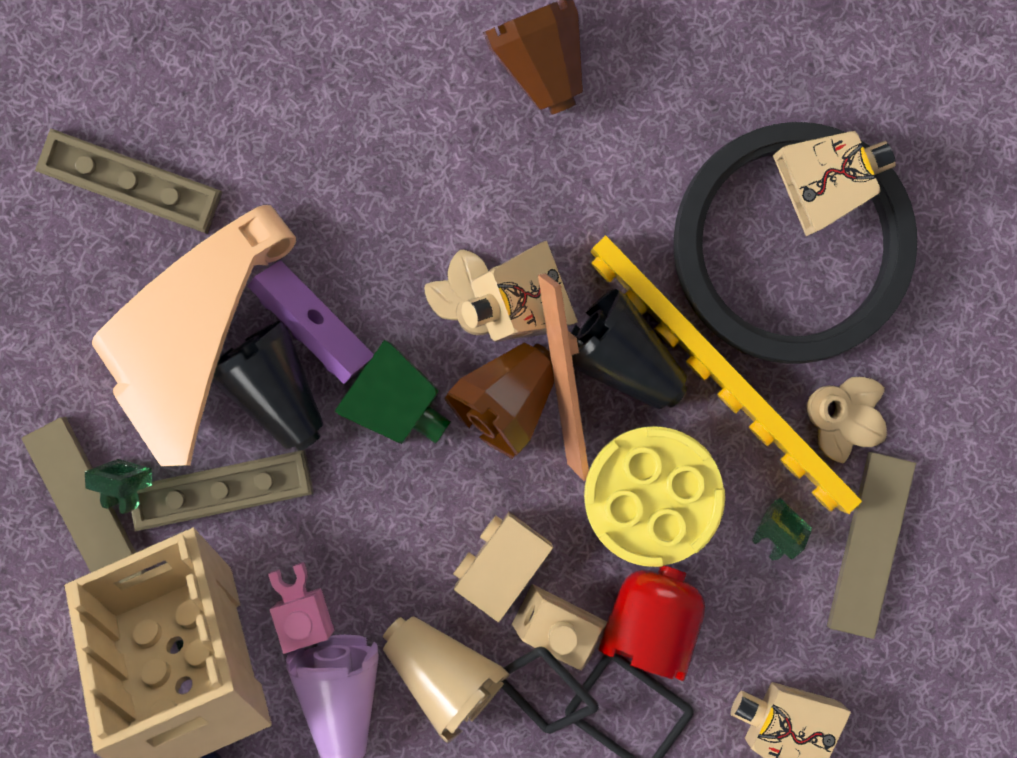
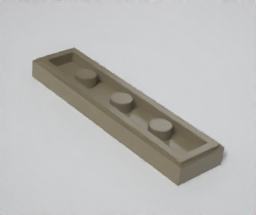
(128, 181)
(63, 469)
(223, 490)
(871, 545)

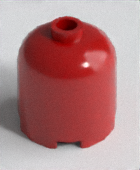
(655, 622)

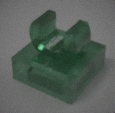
(118, 483)
(784, 529)

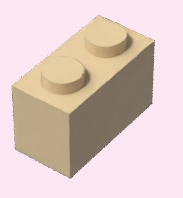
(502, 565)

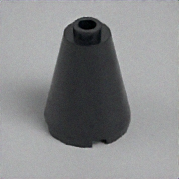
(627, 354)
(271, 386)

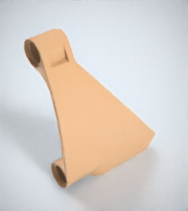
(174, 330)

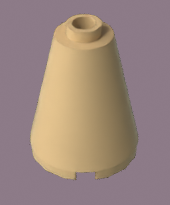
(442, 674)

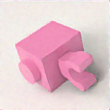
(301, 615)

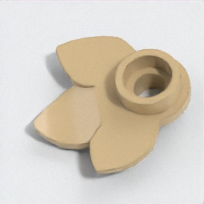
(449, 295)
(853, 420)

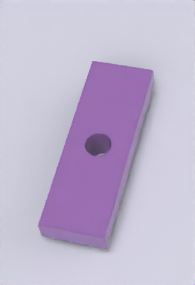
(310, 321)

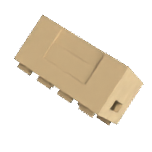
(126, 659)

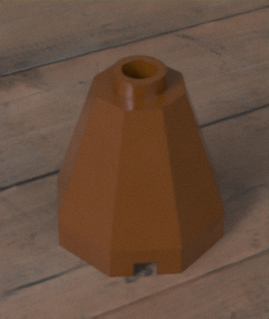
(542, 54)
(505, 397)

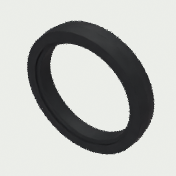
(890, 287)

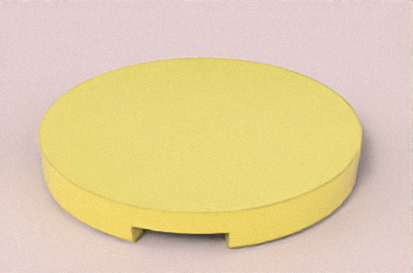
(654, 496)

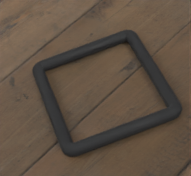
(565, 675)
(648, 680)

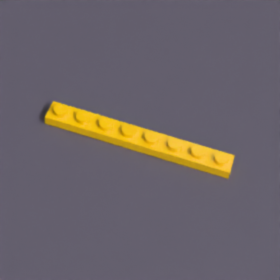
(735, 391)

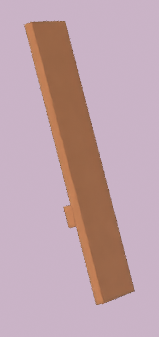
(562, 347)

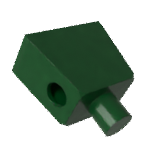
(393, 398)

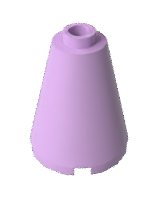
(336, 692)

